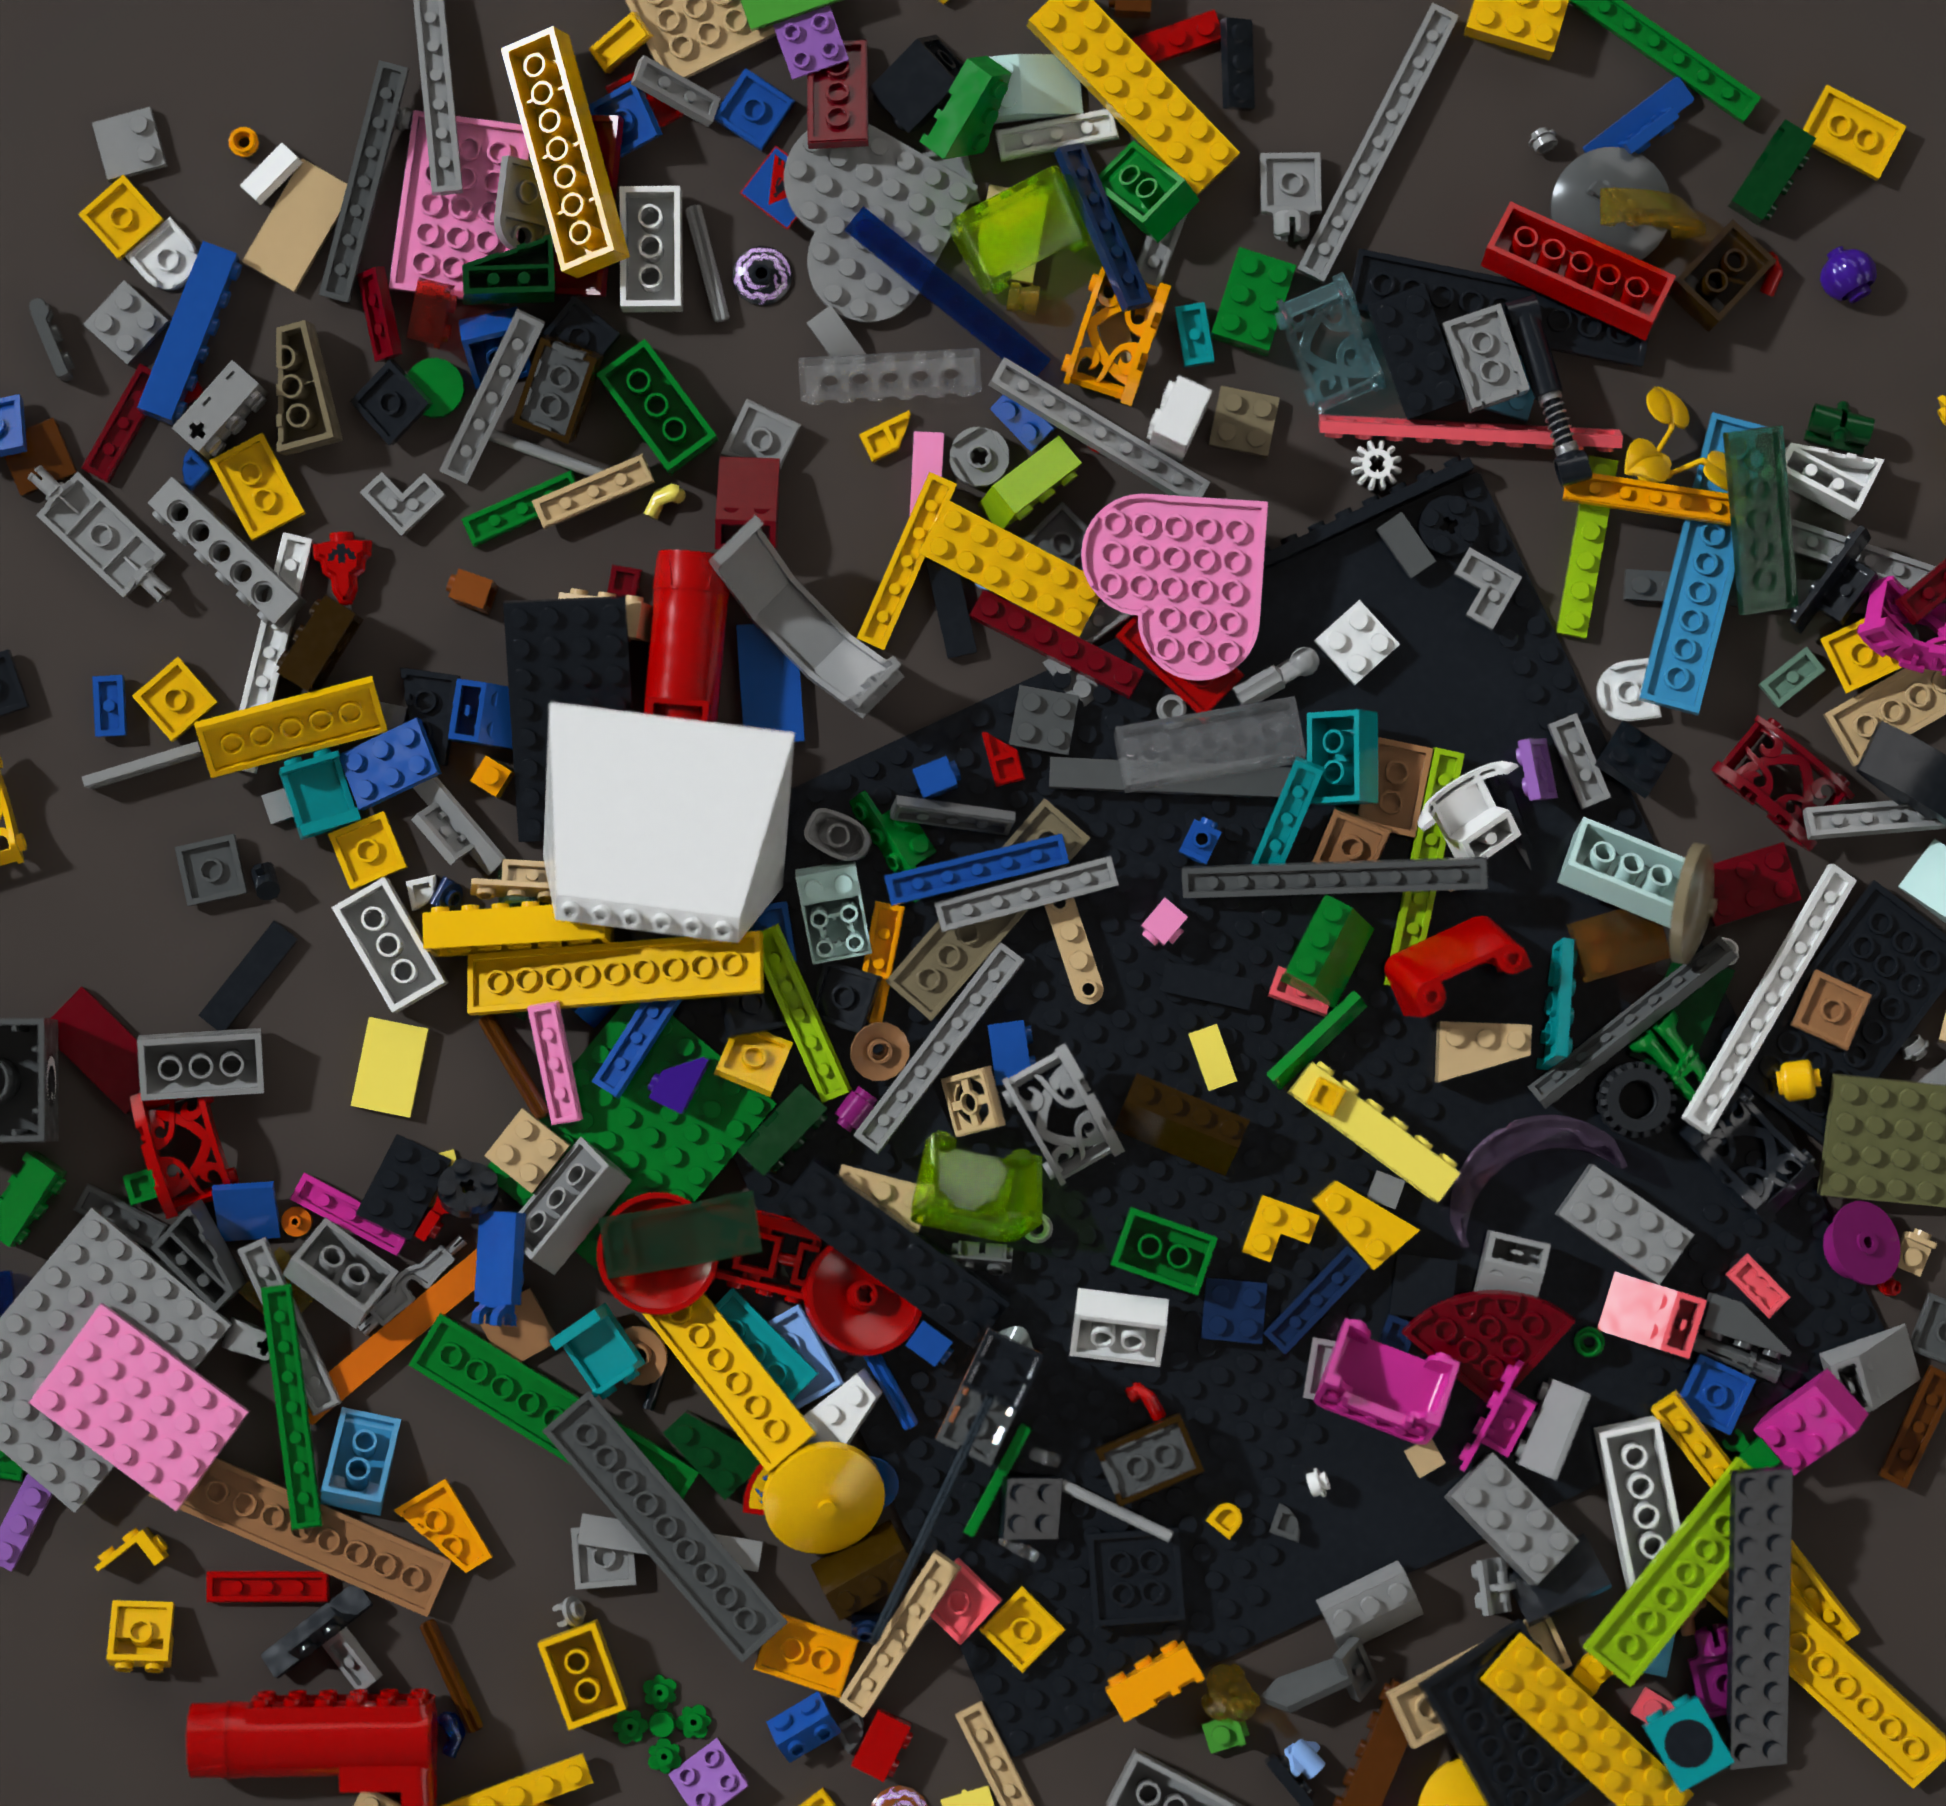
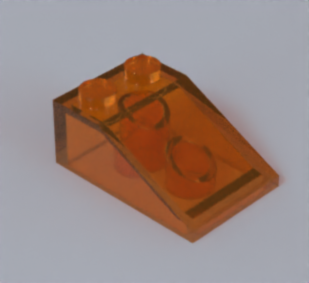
(1616, 943)

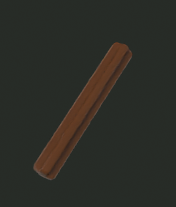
(514, 1066)
(451, 1676)

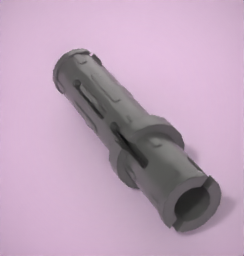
(1737, 1358)

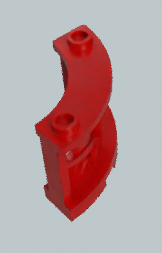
(169, 1187)

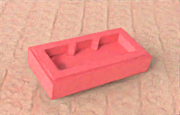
(1758, 1285)

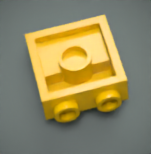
(141, 1635)

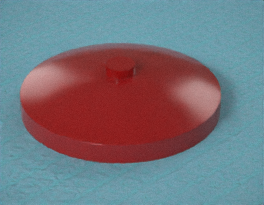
(658, 1291)
(854, 1308)

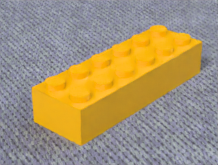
(504, 929)

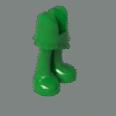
(1687, 1061)

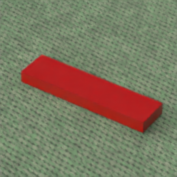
(268, 1586)

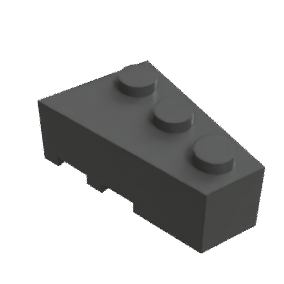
(201, 1256)

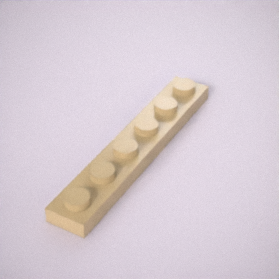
(900, 1633)

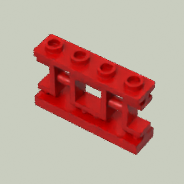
(753, 1275)

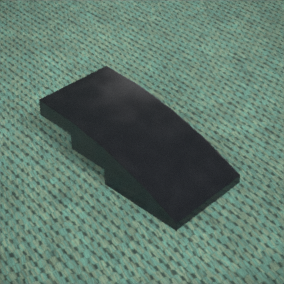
(1906, 770)

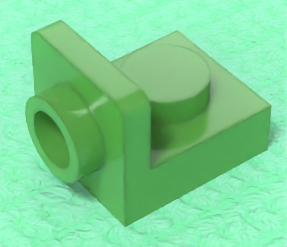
(1224, 1734)

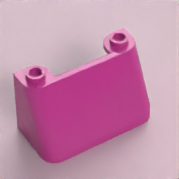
(1386, 1385)

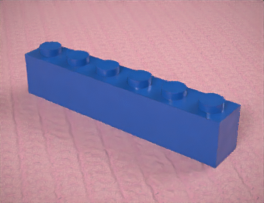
(189, 333)

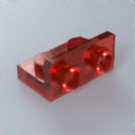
(431, 312)

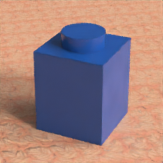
(930, 1344)

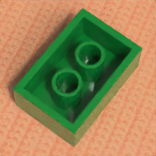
(1250, 301)
(1163, 1251)

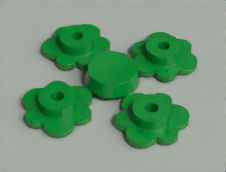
(662, 1724)

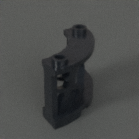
(1756, 1195)

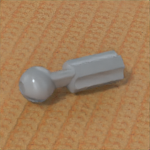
(1302, 662)

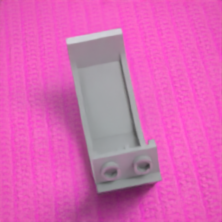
(801, 624)

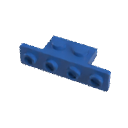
(1646, 120)

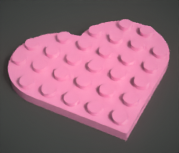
(1186, 573)

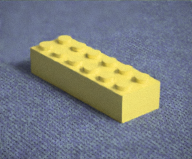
(1381, 1136)

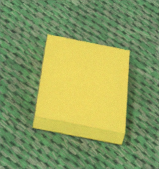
(390, 1067)

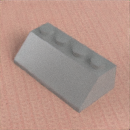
(200, 1064)
(570, 1204)

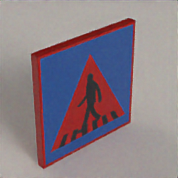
(767, 189)

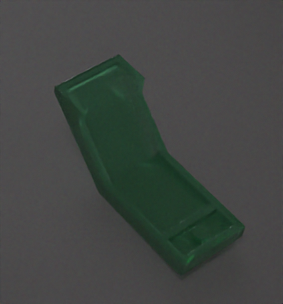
(680, 1235)

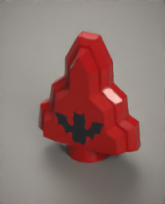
(343, 562)

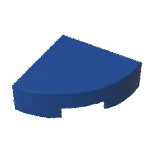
(194, 469)

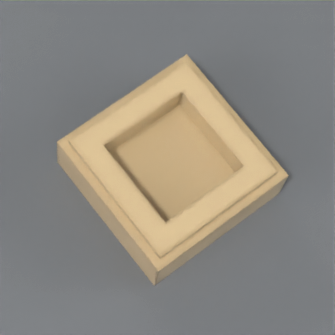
(1424, 1458)

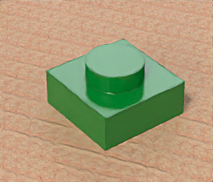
(140, 1186)

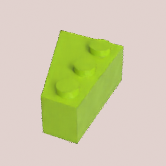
(1030, 483)

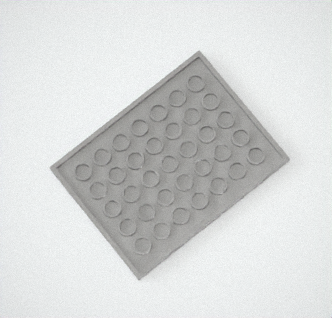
(87, 1269)

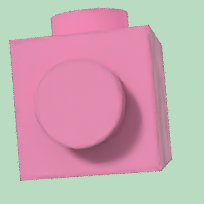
(1164, 923)

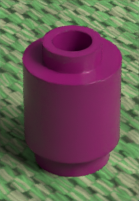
(855, 1109)

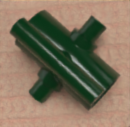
(1839, 428)

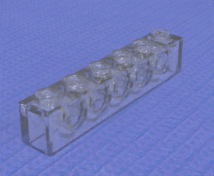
(875, 366)

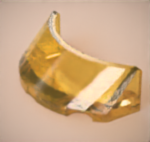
(1651, 209)

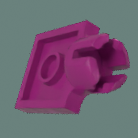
(1709, 1669)

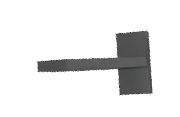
(1347, 1669)

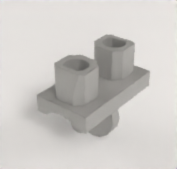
(1493, 1586)

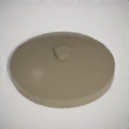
(1692, 903)

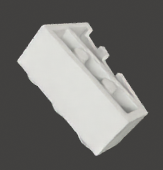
(844, 1410)

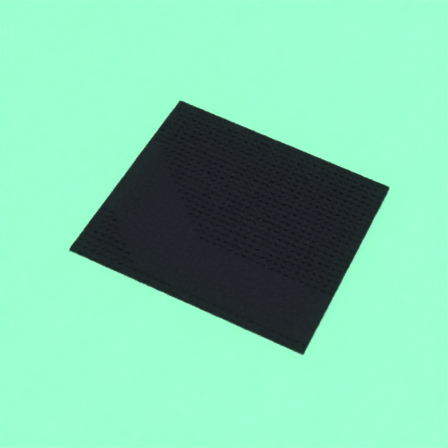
(1242, 1401)

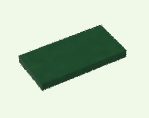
(1693, 1014)

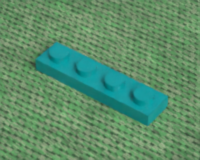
(1288, 812)

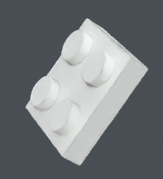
(1356, 642)

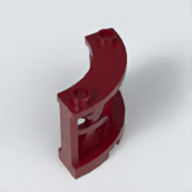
(1742, 780)

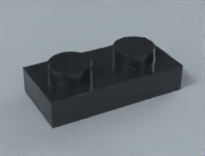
(1281, 1769)

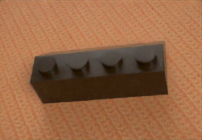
(1181, 1124)

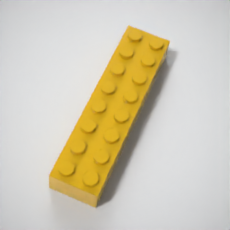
(1133, 89)
(565, 152)

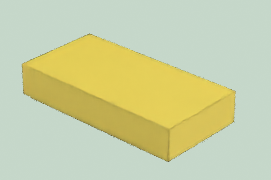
(1212, 1057)

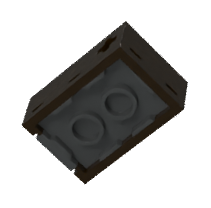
(558, 389)
(1149, 1459)

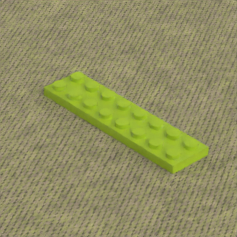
(1668, 1587)

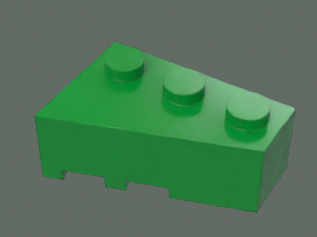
(27, 1196)

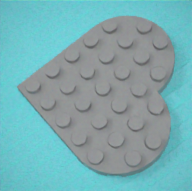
(896, 186)

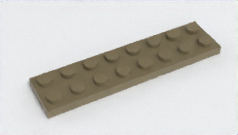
(949, 958)

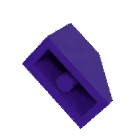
(678, 1084)

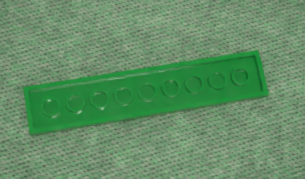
(517, 1392)

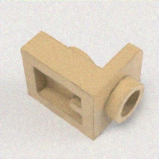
(1915, 1251)

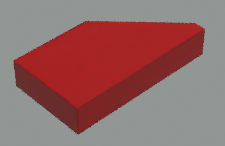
(1003, 761)

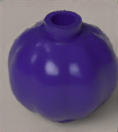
(1848, 274)

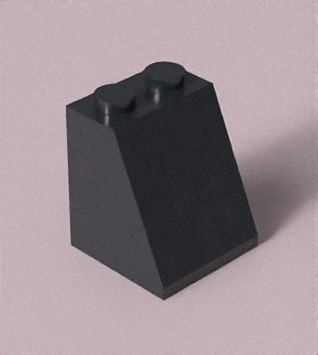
(917, 83)

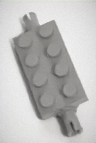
(100, 534)

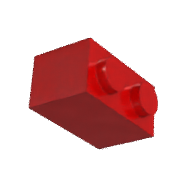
(882, 1744)

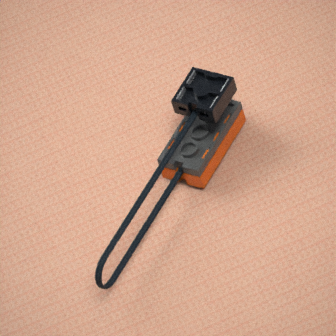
(977, 1422)

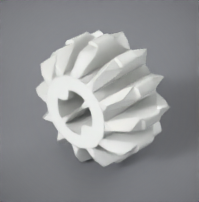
(1365, 464)

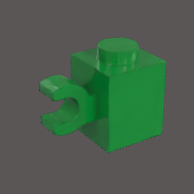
(1755, 1453)

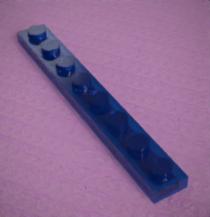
(944, 292)

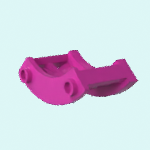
(1886, 634)

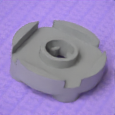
(984, 440)

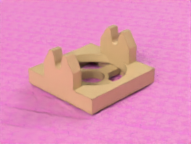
(960, 1123)

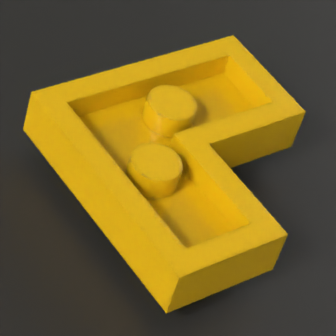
(1273, 1219)

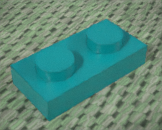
(1194, 335)

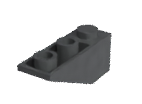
(1736, 1321)

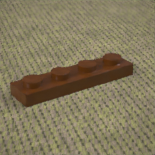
(1916, 1429)

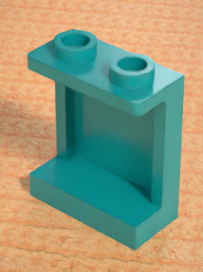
(318, 793)
(600, 1351)

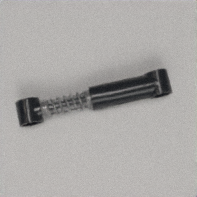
(1526, 323)

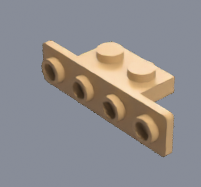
(518, 879)

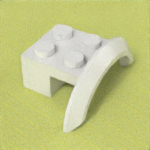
(1469, 814)

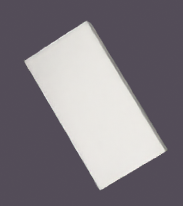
(271, 173)

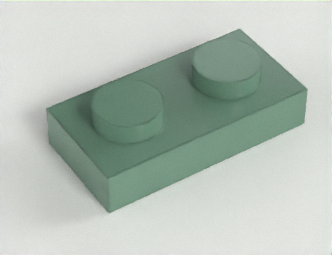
(1791, 677)

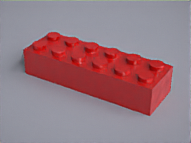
(1591, 279)

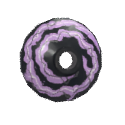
(765, 290)

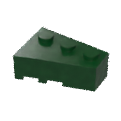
(1772, 173)
(713, 1452)

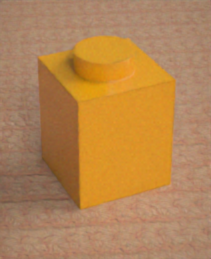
(492, 777)

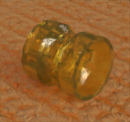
(1023, 298)

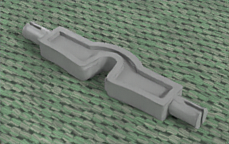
(424, 1273)

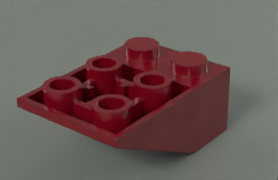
(744, 490)

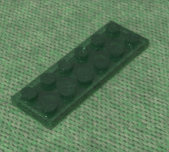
(1760, 519)

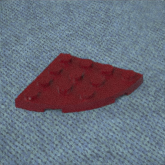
(1488, 1333)

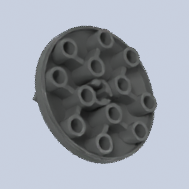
(1577, 197)

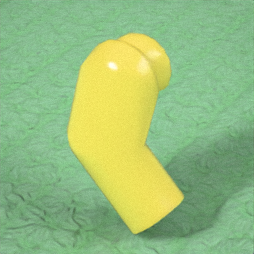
(662, 496)

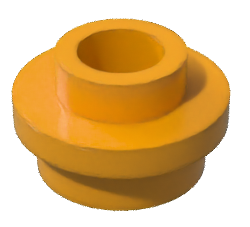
(237, 135)

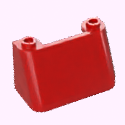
(1419, 969)

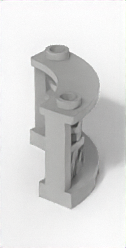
(1100, 1139)

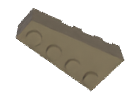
(305, 400)

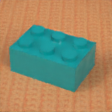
(1348, 750)

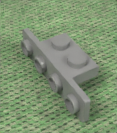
(453, 829)

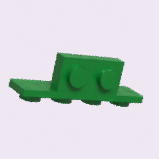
(899, 841)

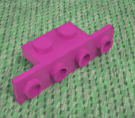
(1505, 1421)

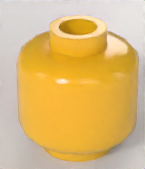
(1798, 1080)

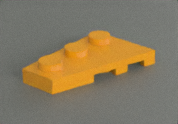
(447, 1525)

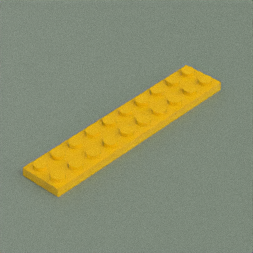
(614, 973)
(1855, 1693)

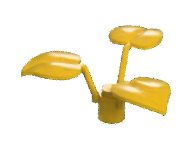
(1646, 460)

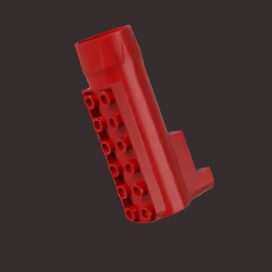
(686, 637)
(362, 1737)

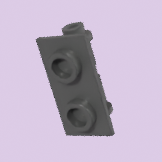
(995, 1260)

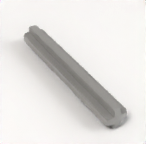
(707, 263)

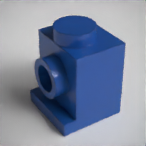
(1195, 851)

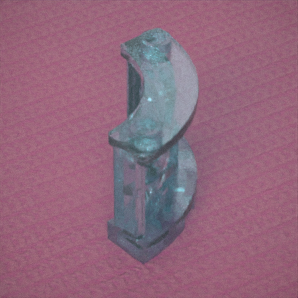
(1336, 299)

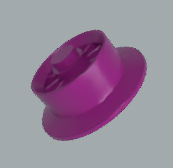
(1862, 1243)

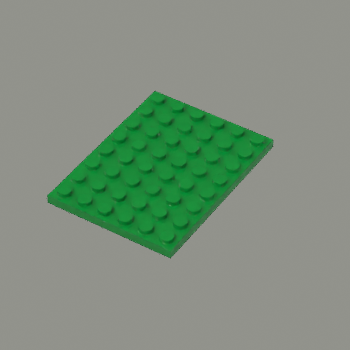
(646, 1138)

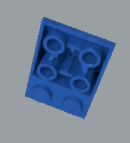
(481, 714)

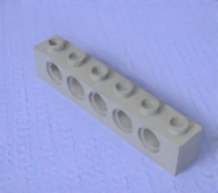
(284, 601)

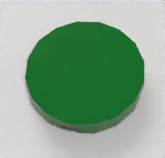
(440, 383)

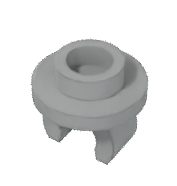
(572, 1610)

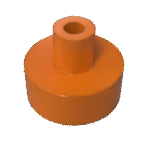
(304, 1219)

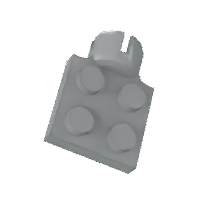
(1290, 191)

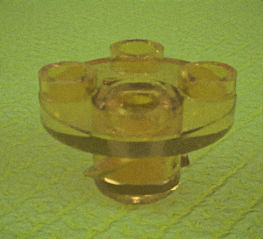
(1229, 1694)

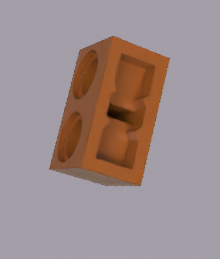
(472, 591)

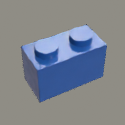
(937, 777)
(1010, 1048)

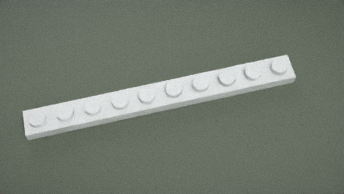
(1768, 999)

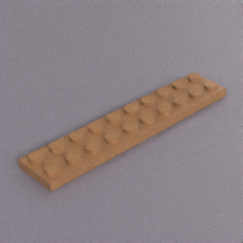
(340, 1547)

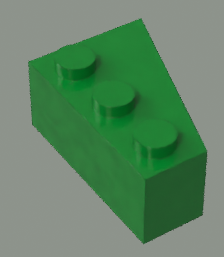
(971, 111)

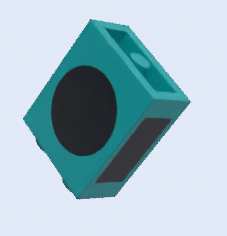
(1687, 1742)

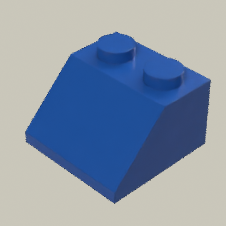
(481, 339)

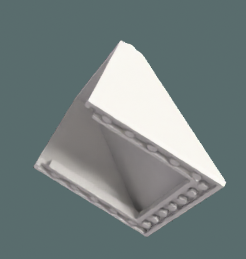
(664, 821)

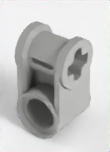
(246, 1339)

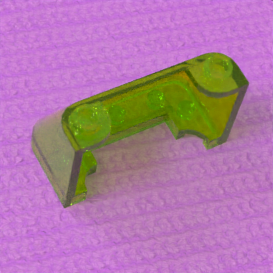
(1019, 229)
(977, 1191)

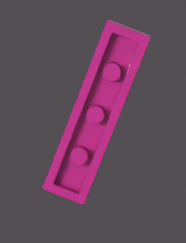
(342, 1210)

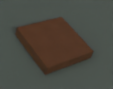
(44, 448)

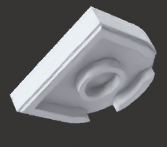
(164, 256)
(1620, 690)

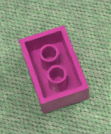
(1811, 1421)

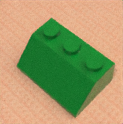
(1328, 951)

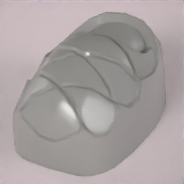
(837, 835)

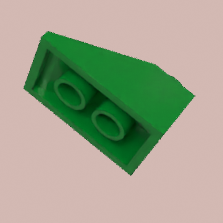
(1147, 191)

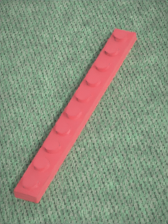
(1456, 431)

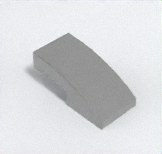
(834, 334)

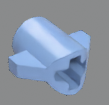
(1304, 1758)

